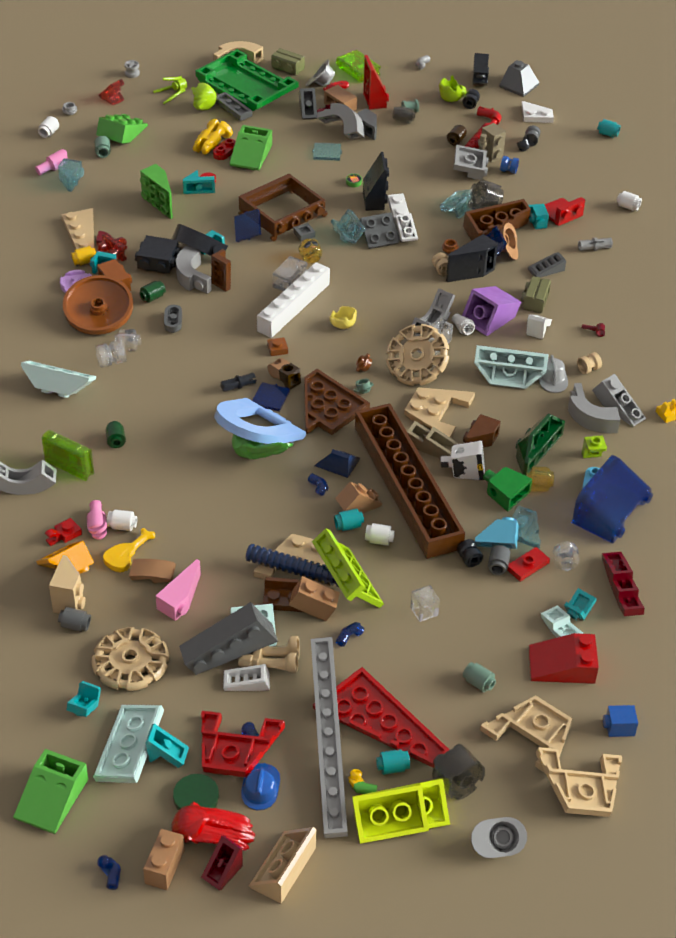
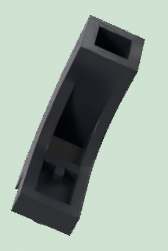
(480, 68)
(197, 240)

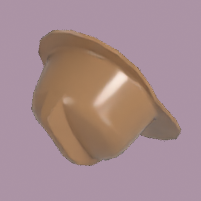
(511, 238)

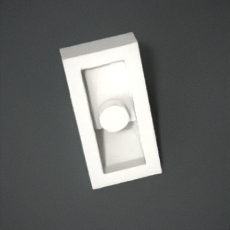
(537, 325)

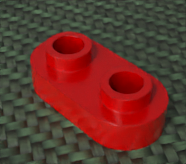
(224, 149)

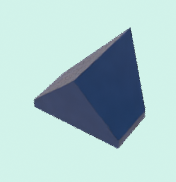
(339, 463)

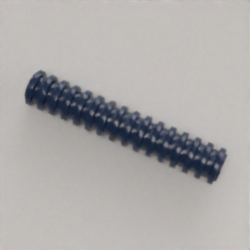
(289, 564)

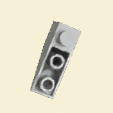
(613, 394)

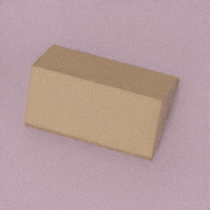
(284, 863)

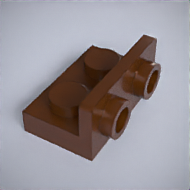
(221, 270)
(278, 592)

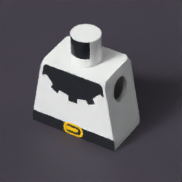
(466, 461)

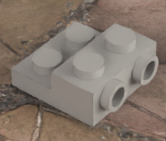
(471, 161)

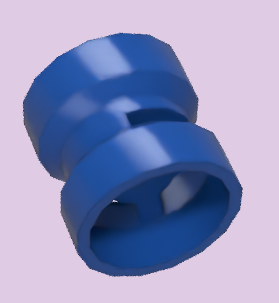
(507, 163)

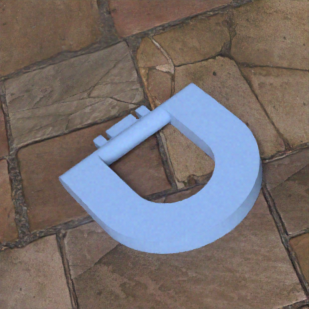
(229, 414)

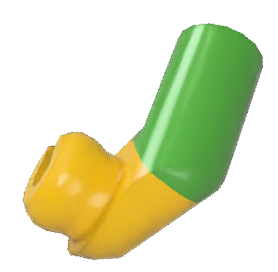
(358, 783)

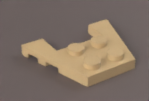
(430, 404)
(295, 546)
(535, 721)
(579, 790)

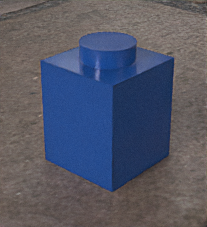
(621, 721)

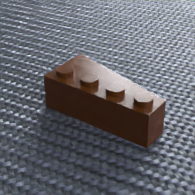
(485, 219)

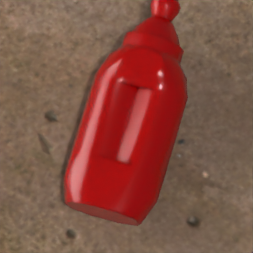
(344, 84)

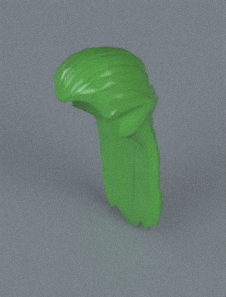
(256, 450)

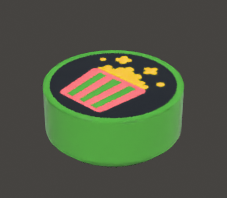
(353, 180)

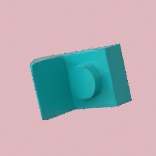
(198, 185)
(165, 745)

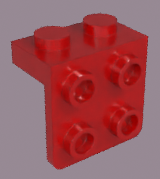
(562, 211)

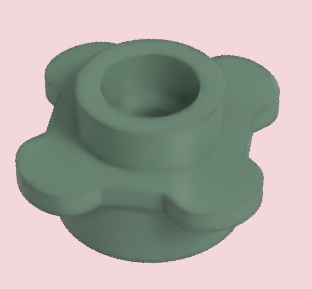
(363, 386)

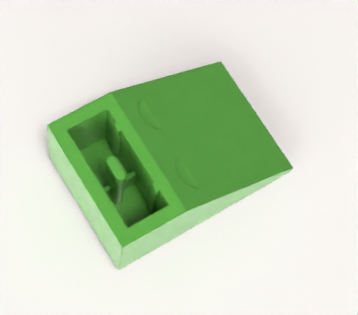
(120, 127)
(251, 147)
(156, 189)
(51, 791)

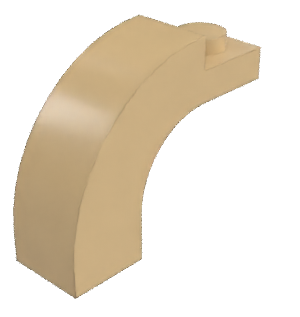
(253, 51)

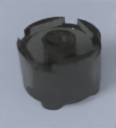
(485, 195)
(459, 771)

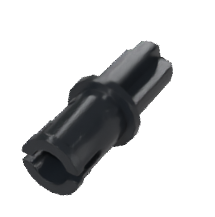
(238, 382)

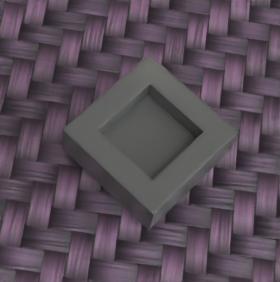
(304, 231)

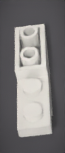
(402, 218)

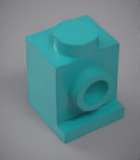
(538, 216)

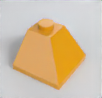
(76, 552)

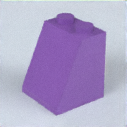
(490, 308)

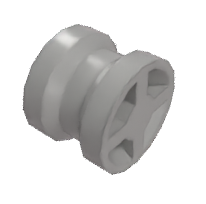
(132, 69)

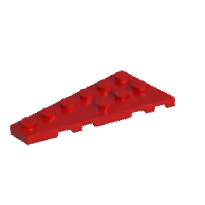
(378, 714)

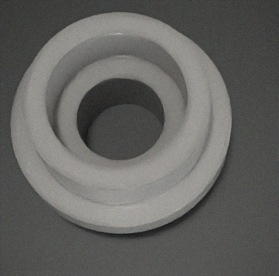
(69, 108)

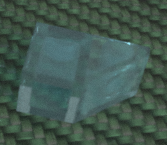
(70, 173)

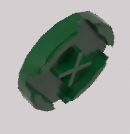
(196, 789)

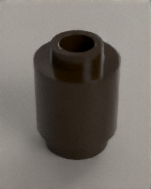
(456, 135)

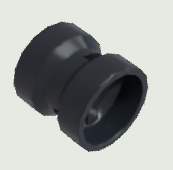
(471, 98)
(470, 553)

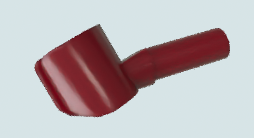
(599, 328)

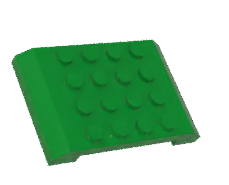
(244, 80)

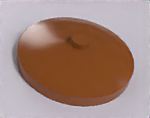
(98, 304)

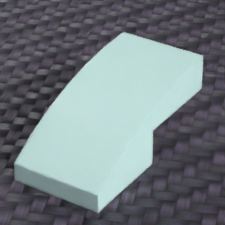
(559, 622)

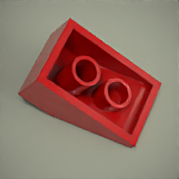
(373, 89)
(565, 659)

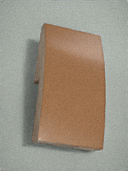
(153, 569)

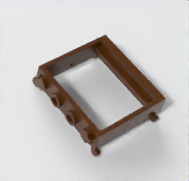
(275, 188)

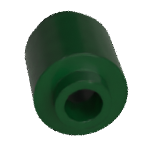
(152, 291)
(115, 434)

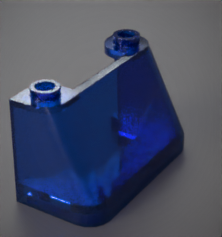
(610, 499)

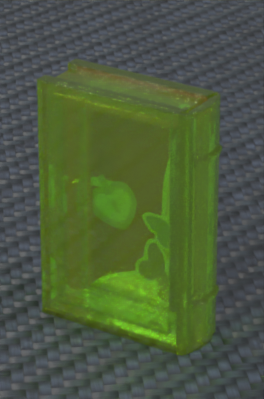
(354, 64)
(67, 455)

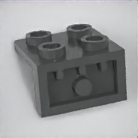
(380, 230)

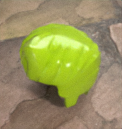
(451, 90)
(203, 96)

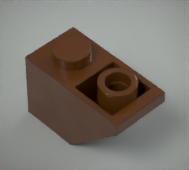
(483, 429)

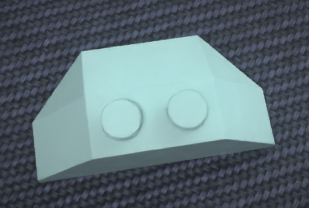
(510, 366)
(56, 379)

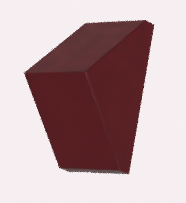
(224, 863)

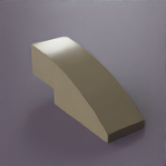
(431, 441)

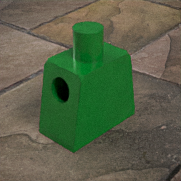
(507, 487)

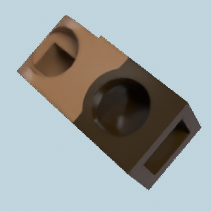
(285, 372)

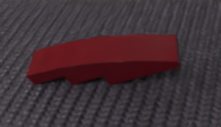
(622, 583)

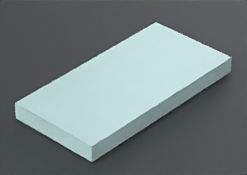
(126, 745)

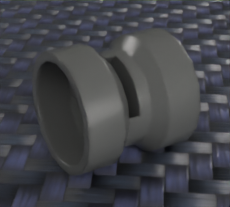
(532, 134)

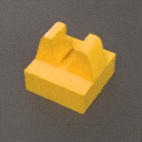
(667, 411)

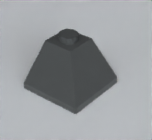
(519, 79)

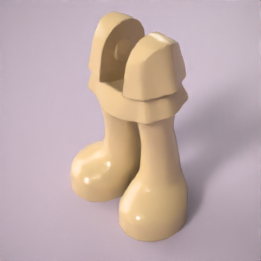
(288, 656)

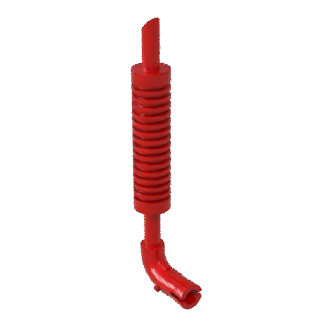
(488, 113)

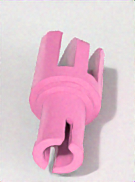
(52, 162)
(96, 520)

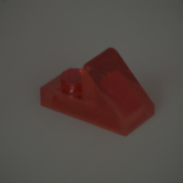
(112, 93)

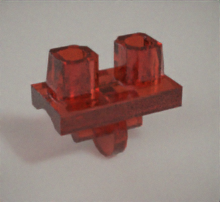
(113, 246)

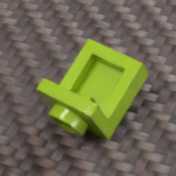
(593, 446)

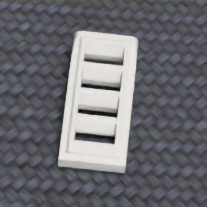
(256, 684)

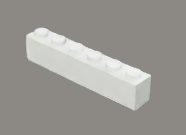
(293, 300)

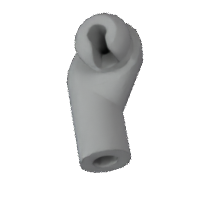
(420, 62)

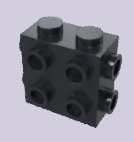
(157, 254)

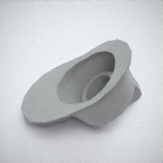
(323, 75)
(555, 378)
(499, 837)

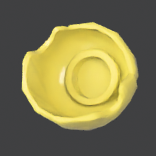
(344, 318)

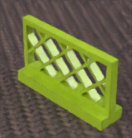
(345, 569)

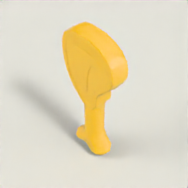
(119, 556)

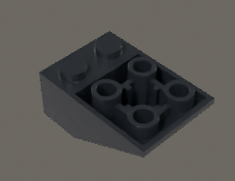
(376, 185)
(472, 259)

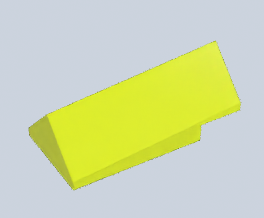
(400, 811)

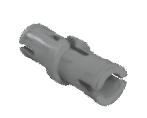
(595, 244)

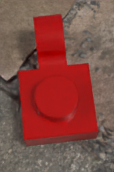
(63, 531)

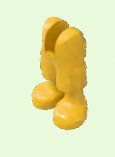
(211, 137)

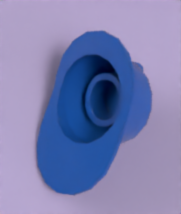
(261, 787)

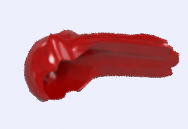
(209, 824)

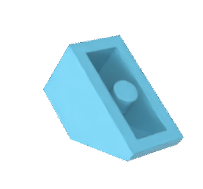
(500, 532)

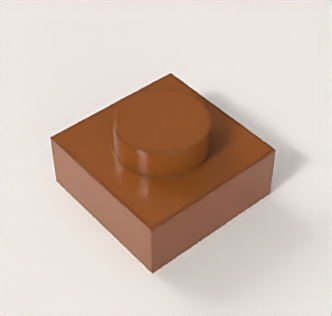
(277, 346)

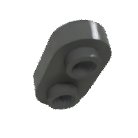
(173, 318)

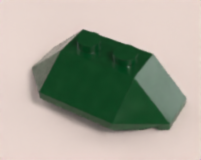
(538, 441)

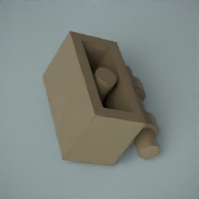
(492, 141)

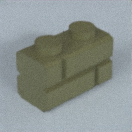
(287, 61)
(536, 294)

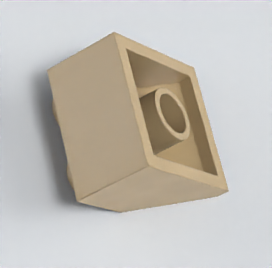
(66, 587)

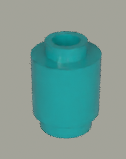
(608, 128)
(348, 520)
(393, 761)

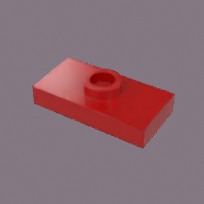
(528, 564)

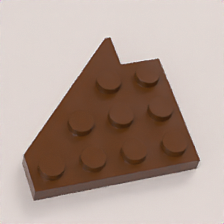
(329, 403)

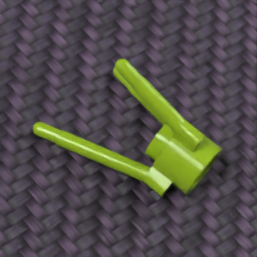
(178, 85)

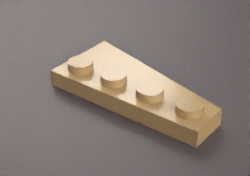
(80, 227)

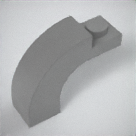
(352, 122)
(186, 263)
(439, 309)
(591, 416)
(27, 481)

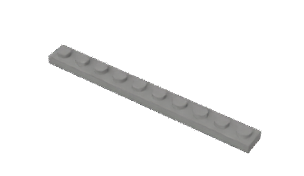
(328, 739)

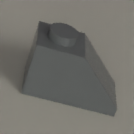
(307, 103)
(370, 123)

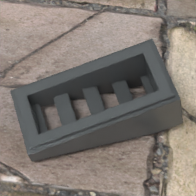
(553, 263)

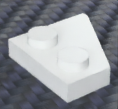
(536, 113)

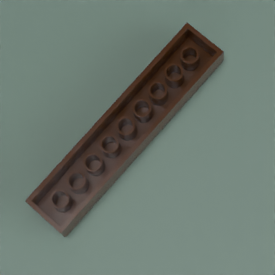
(409, 481)

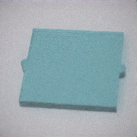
(327, 151)

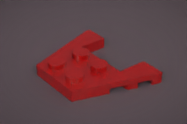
(231, 752)

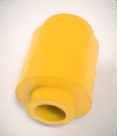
(83, 255)

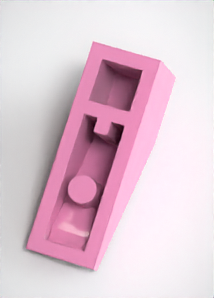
(178, 594)

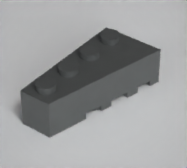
(228, 639)

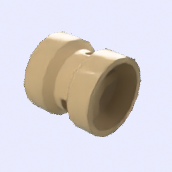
(440, 262)
(589, 363)

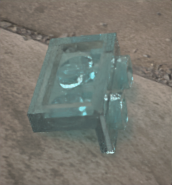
(457, 202)
(349, 227)

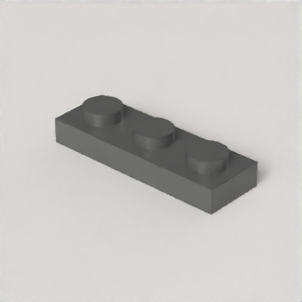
(233, 106)

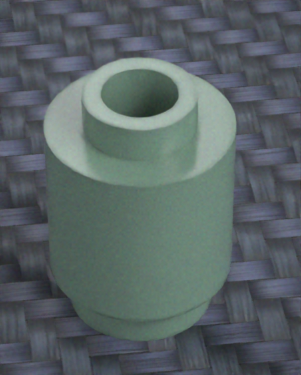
(102, 146)
(479, 677)

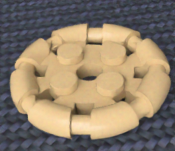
(419, 364)
(130, 669)

